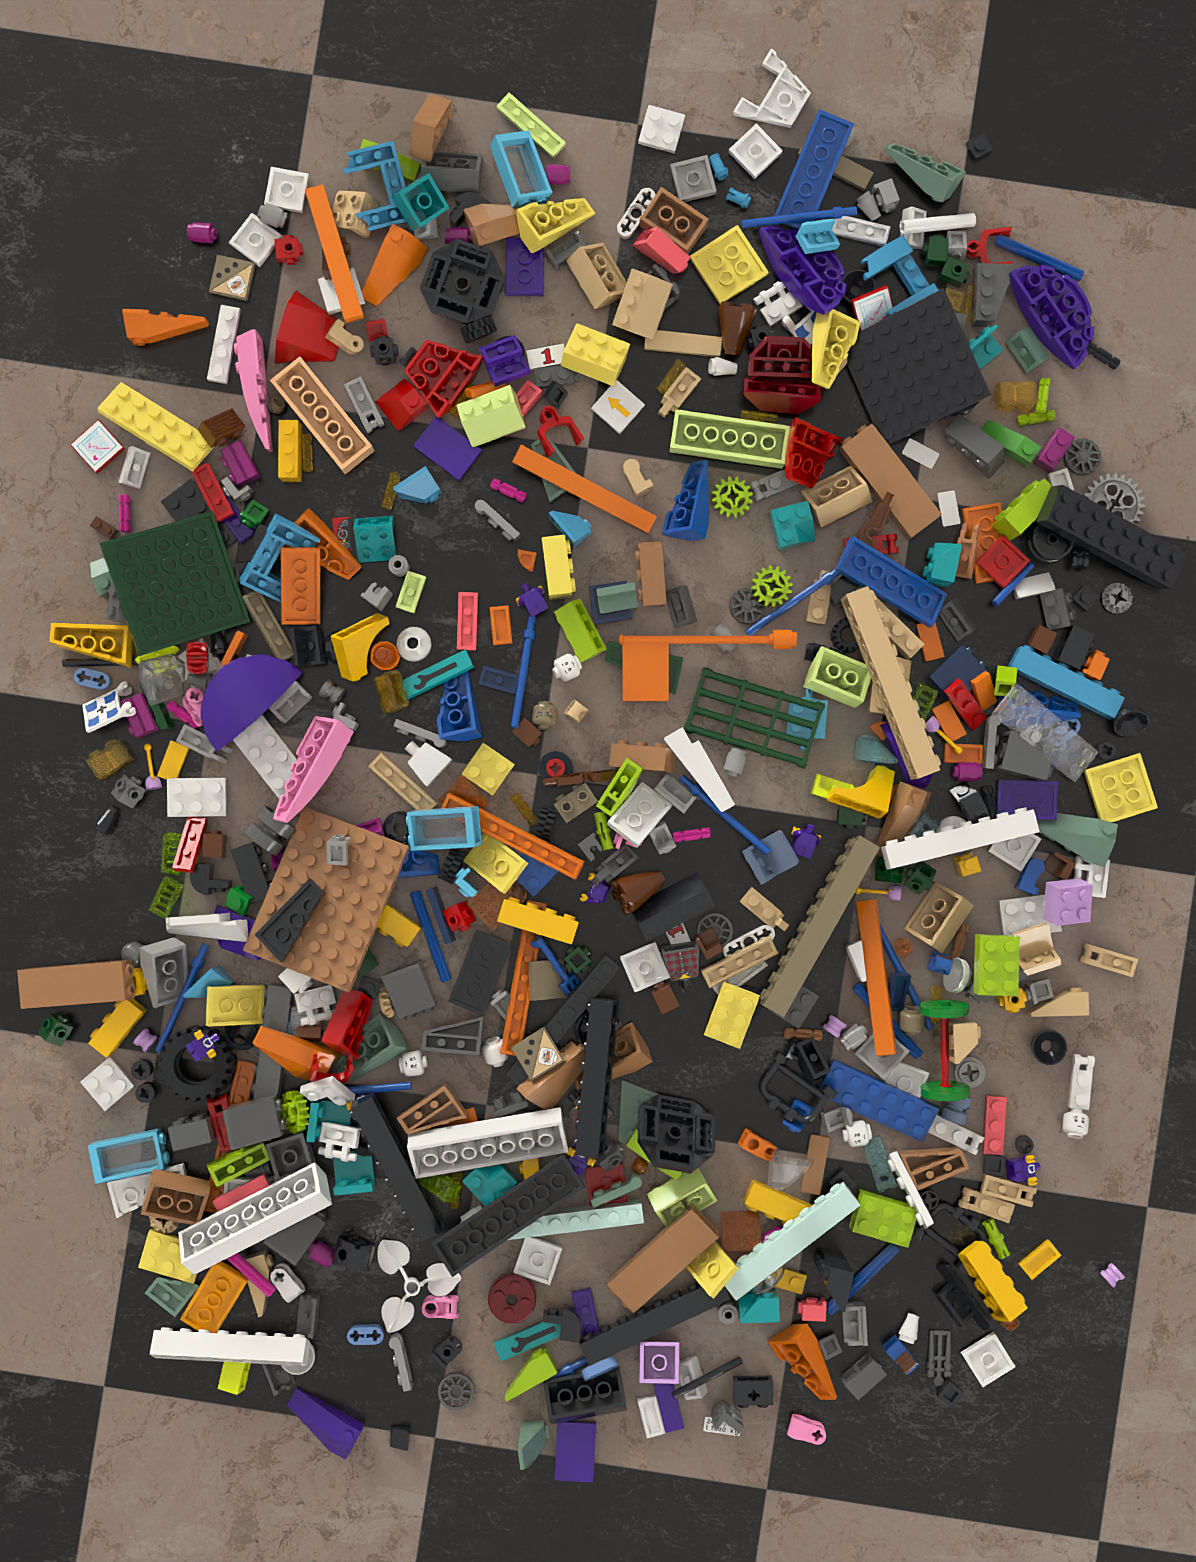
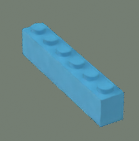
(1066, 682)

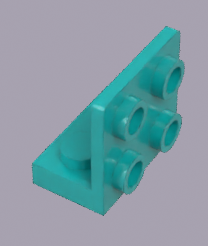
(985, 346)
(374, 538)
(325, 1111)
(354, 1175)

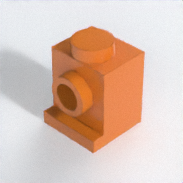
(1095, 665)

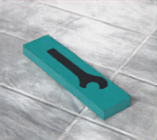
(437, 674)
(526, 1339)

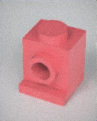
(812, 1309)

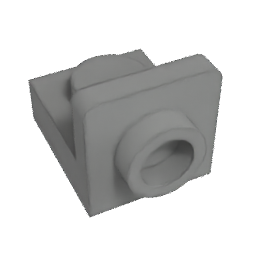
(957, 245)
(347, 719)
(337, 850)

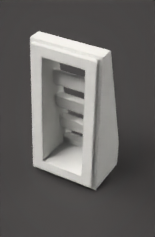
(856, 956)

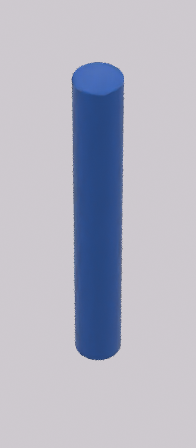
(1014, 582)

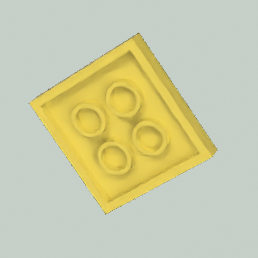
(729, 265)
(1120, 788)

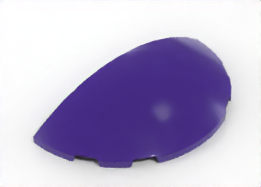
(810, 277)
(1054, 311)
(242, 694)

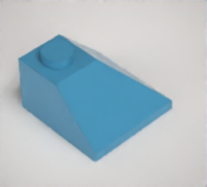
(418, 487)
(571, 526)
(214, 977)

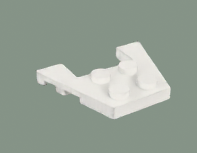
(782, 101)

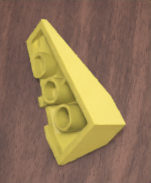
(547, 222)
(832, 339)

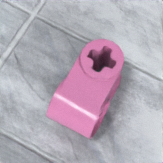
(194, 704)
(442, 1306)
(803, 1429)

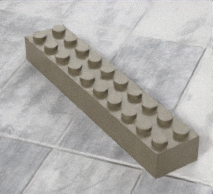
(819, 925)

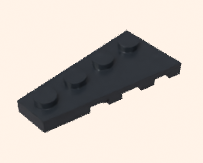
(289, 921)

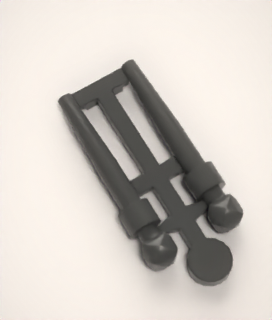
(938, 1380)

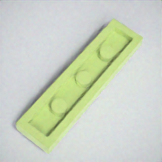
(526, 120)

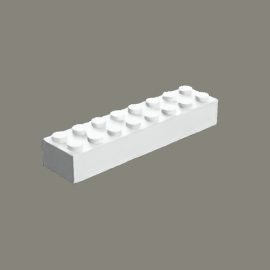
(487, 1142)
(254, 1218)

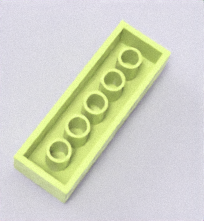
(729, 439)

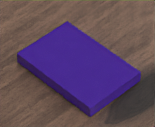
(523, 269)
(447, 448)
(1029, 794)
(575, 1451)

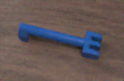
(568, 980)

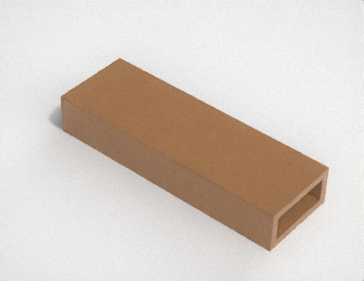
(886, 473)
(76, 984)
(662, 1258)

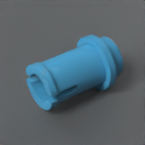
(720, 170)
(739, 198)

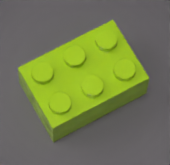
(1022, 510)
(996, 965)
(883, 1218)

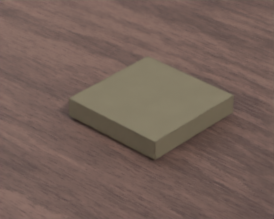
(544, 980)

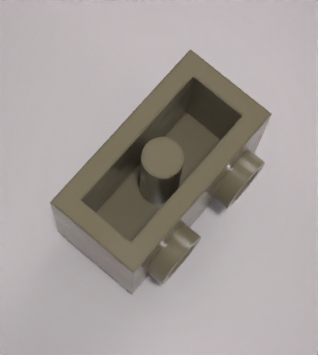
(575, 802)

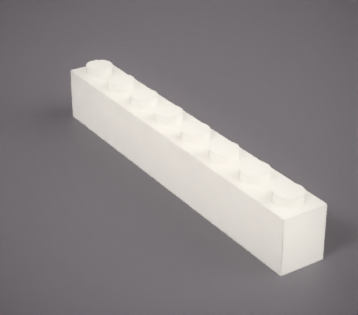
(959, 839)
(230, 1347)

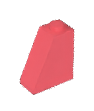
(662, 250)

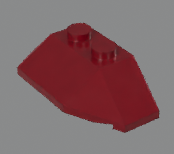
(781, 357)
(781, 394)

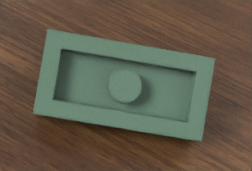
(1027, 349)
(617, 598)

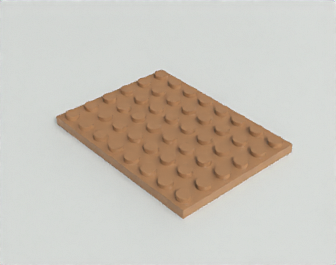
(353, 900)

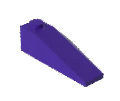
(331, 1426)

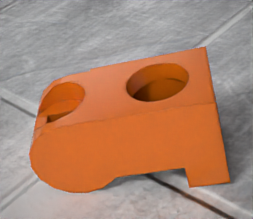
(757, 1145)

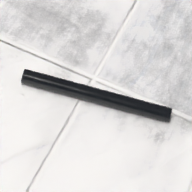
(90, 662)
(706, 1377)

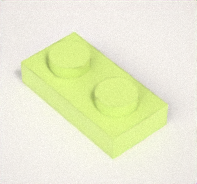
(411, 592)

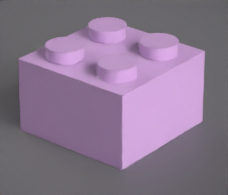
(1068, 902)
(660, 1362)

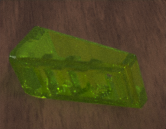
(918, 693)
(174, 837)
(173, 883)
(448, 1191)

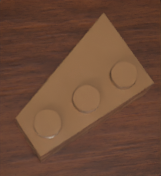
(429, 127)
(651, 573)
(649, 758)
(433, 1110)
(933, 1164)

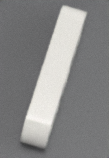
(624, 221)
(750, 934)

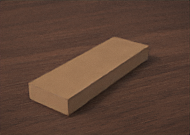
(816, 1151)

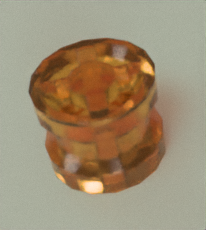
(518, 892)

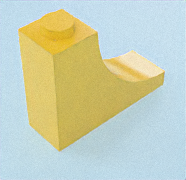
(353, 645)
(870, 798)

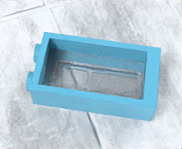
(520, 168)
(444, 828)
(128, 1155)

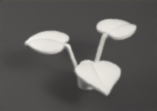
(398, 1312)

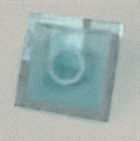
(872, 751)

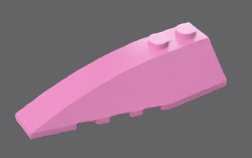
(254, 384)
(315, 762)

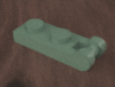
(617, 1189)

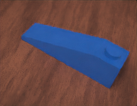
(691, 511)
(1061, 707)
(459, 711)
(419, 864)

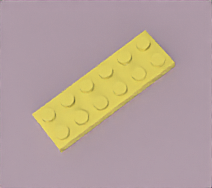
(155, 426)

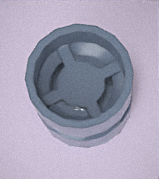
(956, 1111)

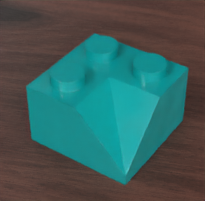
(420, 202)
(792, 525)
(942, 564)
(490, 1182)
(759, 1307)

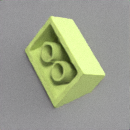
(491, 416)
(838, 677)
(677, 1195)

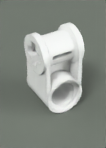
(289, 1284)

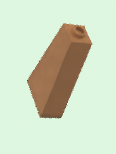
(551, 1086)

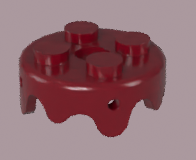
(516, 1285)

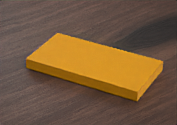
(214, 1298)

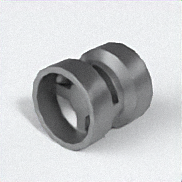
(332, 692)

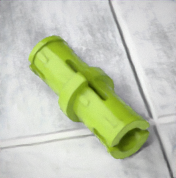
(603, 830)
(996, 1238)

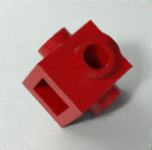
(286, 243)
(459, 916)

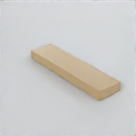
(685, 343)
(401, 783)
(739, 961)

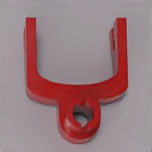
(980, 251)
(553, 421)
(342, 1077)

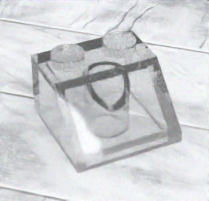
(162, 678)
(786, 1170)

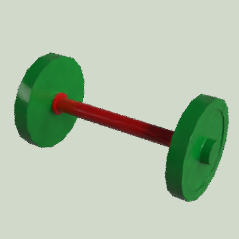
(944, 1089)

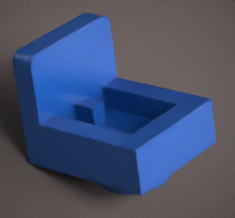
(804, 1110)

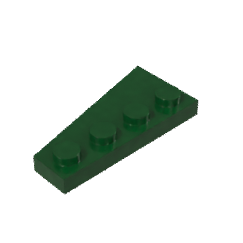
(615, 656)

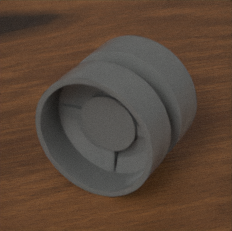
(267, 834)

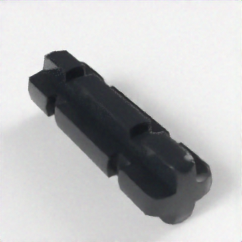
(1103, 356)
(990, 801)

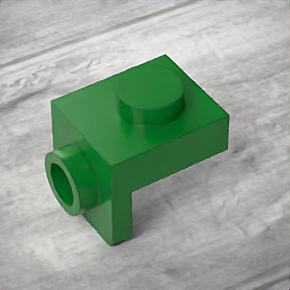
(253, 515)
(238, 900)

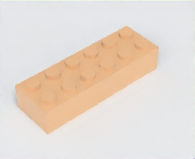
(322, 415)

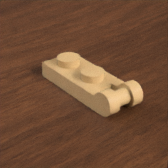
(1109, 960)
(1007, 1190)
(986, 1204)

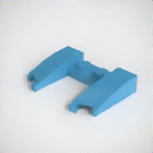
(386, 158)
(898, 255)
(278, 533)

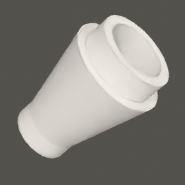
(721, 367)
(909, 1329)

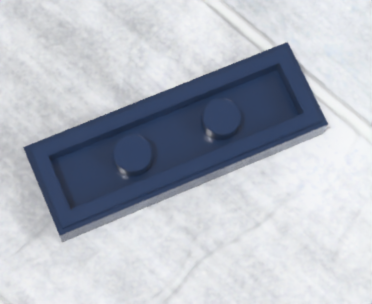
(438, 908)

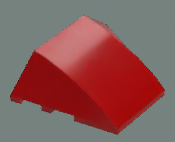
(304, 332)
(442, 374)
(808, 452)

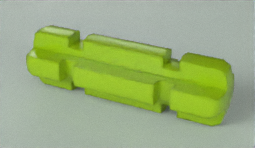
(1043, 393)
(1033, 418)

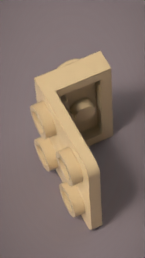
(347, 205)
(1036, 949)

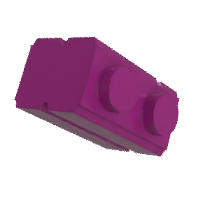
(1054, 450)
(240, 464)
(143, 721)

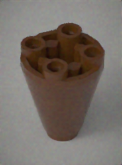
(735, 325)
(636, 889)

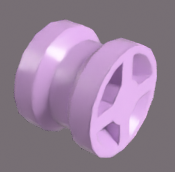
(834, 1026)
(145, 1040)
(1112, 1275)

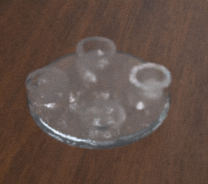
(769, 1282)

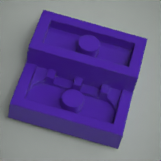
(504, 360)

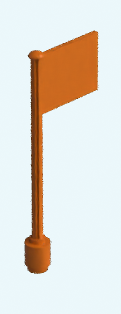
(648, 659)

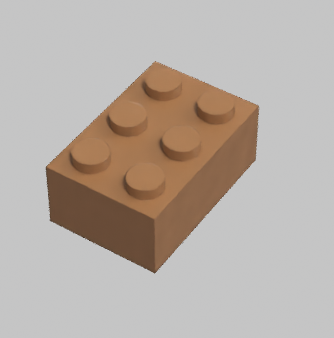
(674, 219)
(175, 1197)

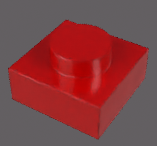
(375, 329)

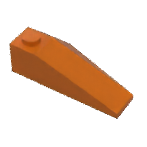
(394, 262)
(149, 328)
(332, 552)
(293, 1052)
(801, 1350)

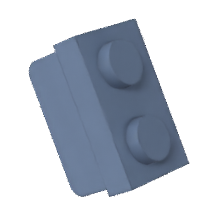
(775, 862)

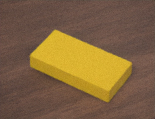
(173, 760)
(1039, 1259)

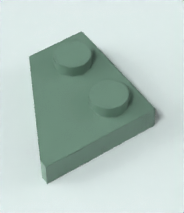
(171, 1293)

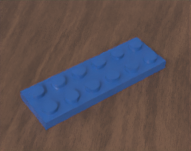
(815, 166)
(891, 581)
(880, 1100)

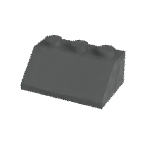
(454, 171)

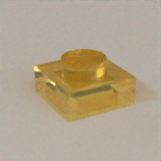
(955, 298)

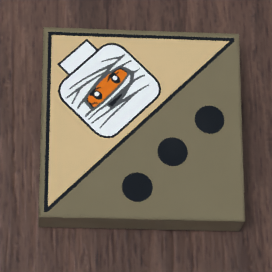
(232, 278)
(537, 1053)

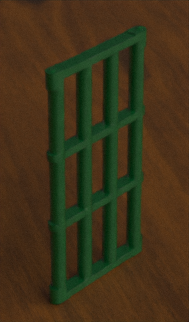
(733, 721)

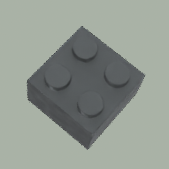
(192, 1132)
(290, 1154)

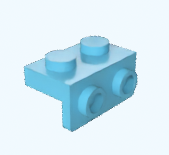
(817, 236)
(465, 885)

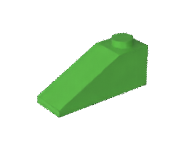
(1015, 445)

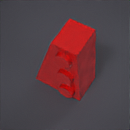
(347, 1023)

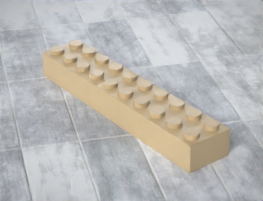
(890, 683)

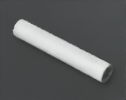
(937, 223)

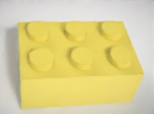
(595, 354)
(558, 567)

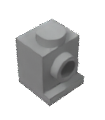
(886, 195)

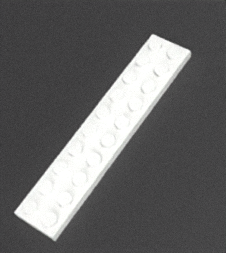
(259, 742)

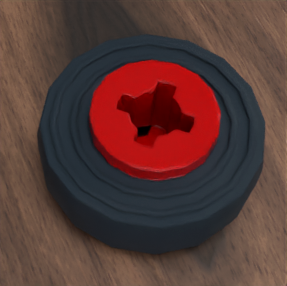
(555, 764)

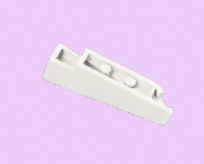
(700, 767)
(209, 926)

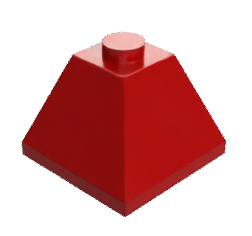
(402, 404)

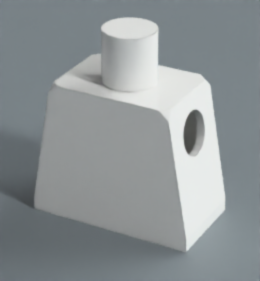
(427, 761)

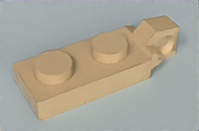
(679, 392)
(819, 603)
(763, 909)

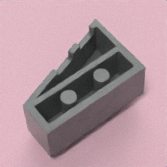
(989, 290)
(975, 445)
(458, 1038)

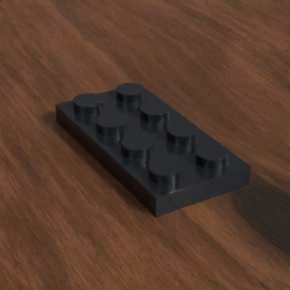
(190, 502)
(480, 972)

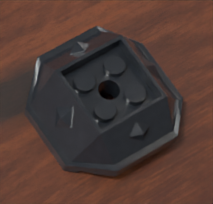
(458, 264)
(687, 1122)

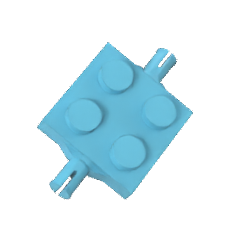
(808, 714)

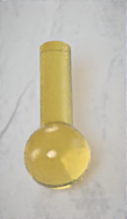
(967, 303)

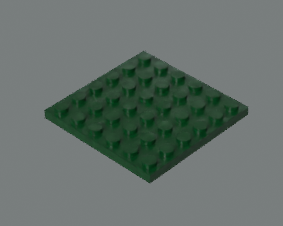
(174, 583)

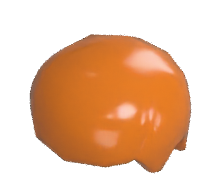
(384, 655)

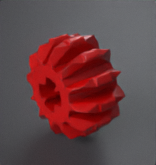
(197, 657)

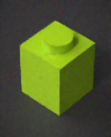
(1005, 680)

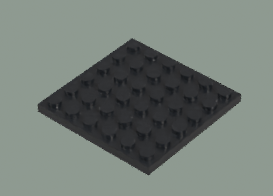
(915, 368)

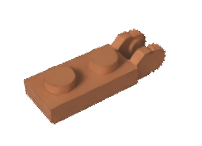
(968, 551)

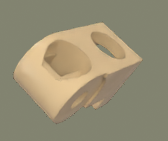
(343, 339)
(635, 479)
(576, 711)

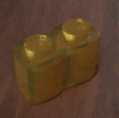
(1015, 395)
(391, 691)
(109, 759)

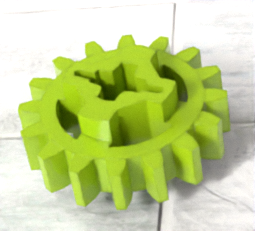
(724, 498)
(778, 587)
(294, 1111)

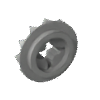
(1109, 601)
(976, 1077)

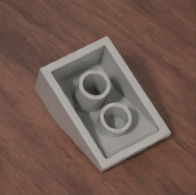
(164, 970)

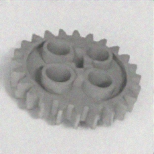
(1099, 494)

